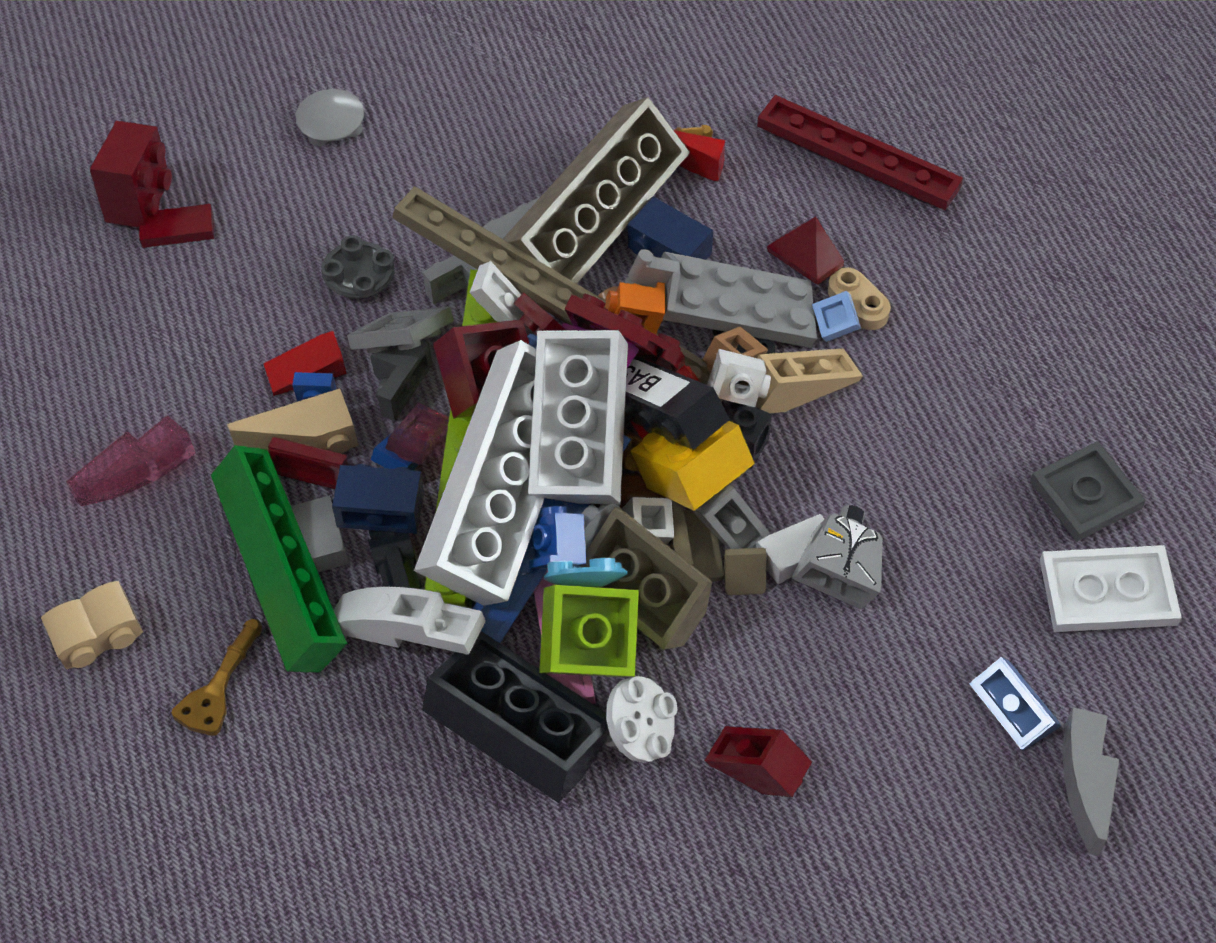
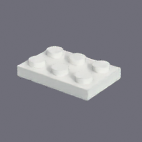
(1110, 588)

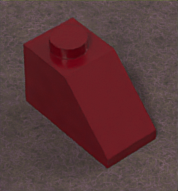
(760, 759)

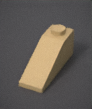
(805, 377)
(315, 422)

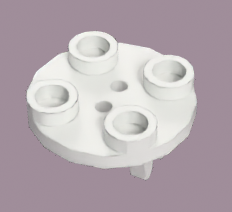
(651, 730)

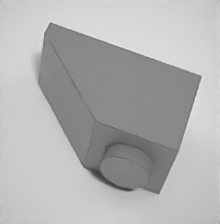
(731, 520)

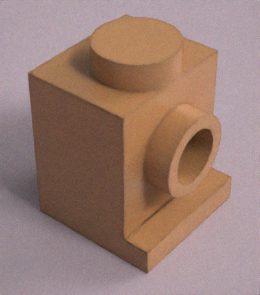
(729, 342)

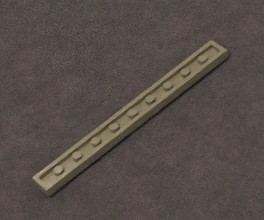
(478, 246)

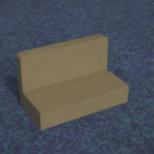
(696, 543)

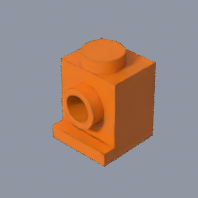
(640, 301)

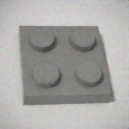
(400, 329)

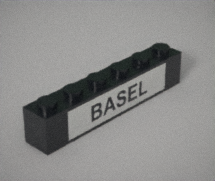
(671, 404)

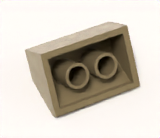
(670, 589)

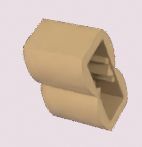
(91, 625)

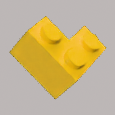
(696, 474)

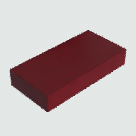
(178, 226)
(306, 462)

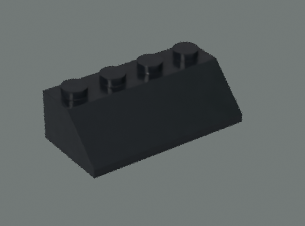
(517, 715)

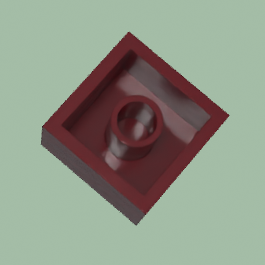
(130, 174)
(467, 356)

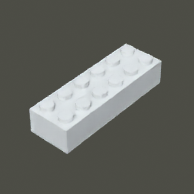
(486, 504)

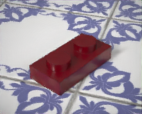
(535, 317)

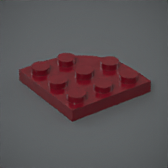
(592, 315)

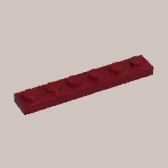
(860, 152)

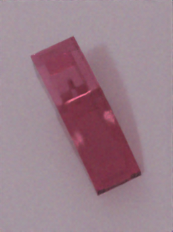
(132, 463)

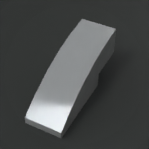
(1089, 776)

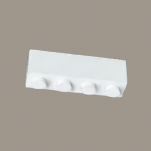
(578, 416)

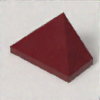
(808, 251)

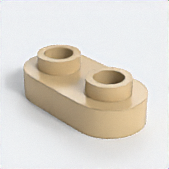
(862, 294)

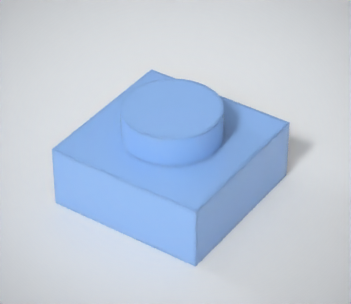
(836, 316)

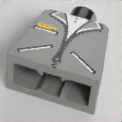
(843, 558)

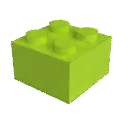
(589, 631)

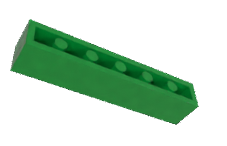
(278, 560)

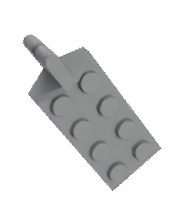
(730, 297)

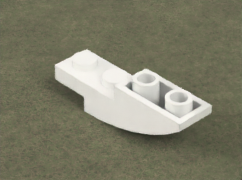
(410, 615)

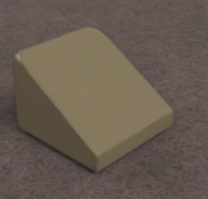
(745, 571)

